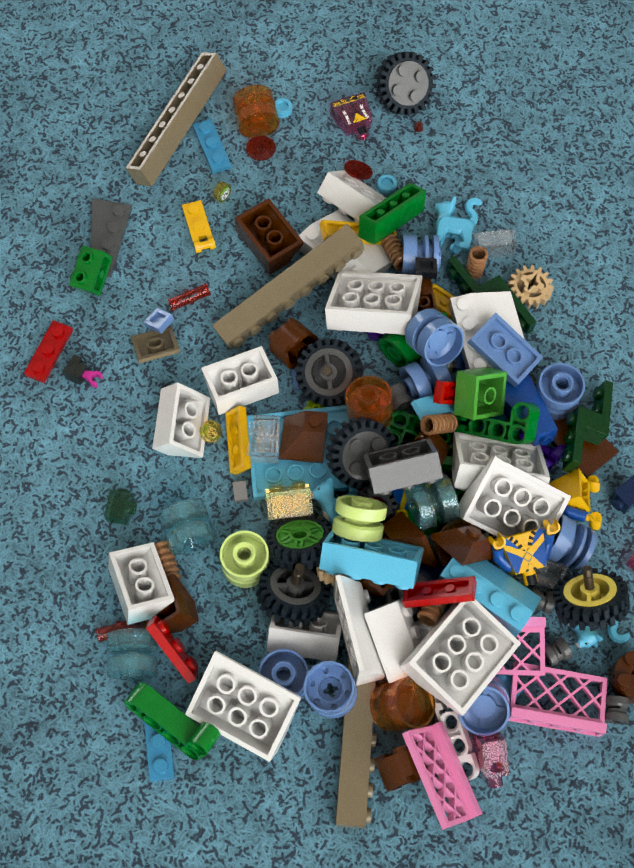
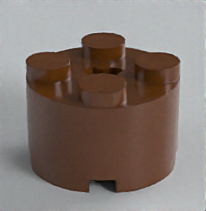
(290, 341)
(621, 676)
(397, 768)

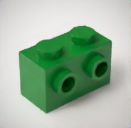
(90, 270)

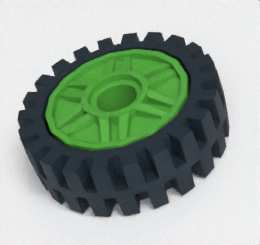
(297, 541)

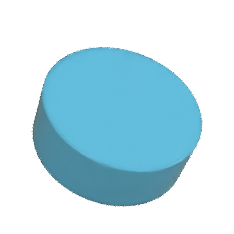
(283, 107)
(386, 184)

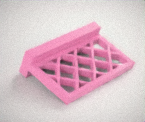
(533, 625)
(560, 720)
(452, 778)

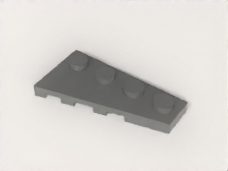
(109, 227)

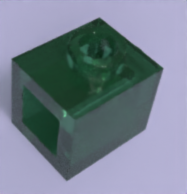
(120, 507)

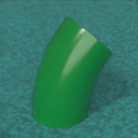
(397, 350)

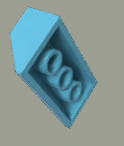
(377, 561)
(497, 593)

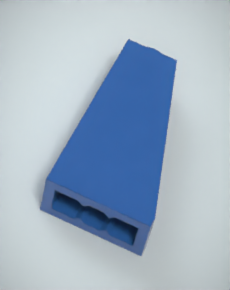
(527, 392)

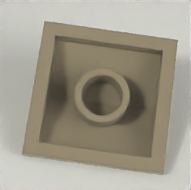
(155, 345)

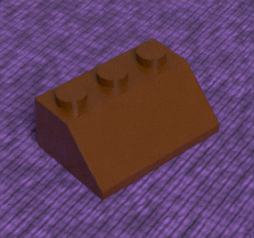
(268, 235)

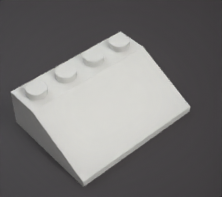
(371, 260)
(373, 302)
(473, 311)
(474, 452)
(510, 500)
(351, 605)
(461, 655)
(244, 706)

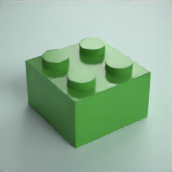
(480, 393)

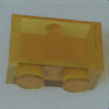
(288, 500)

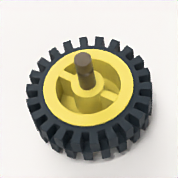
(591, 599)

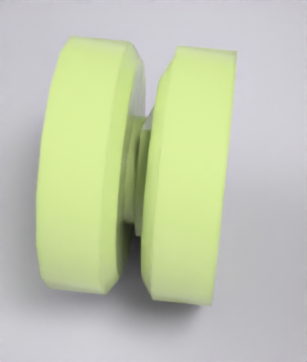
(359, 518)

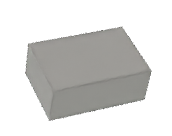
(240, 491)

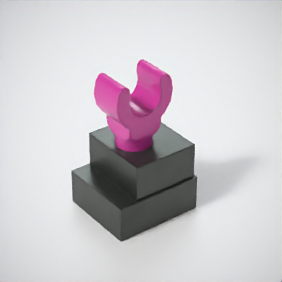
(77, 372)

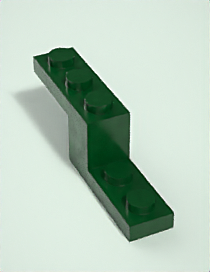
(467, 285)
(587, 426)

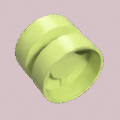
(244, 558)

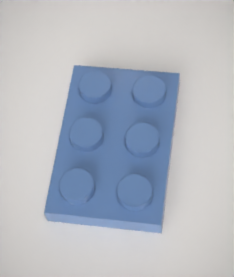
(505, 349)

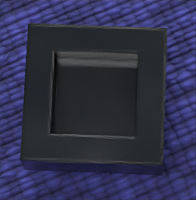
(426, 267)

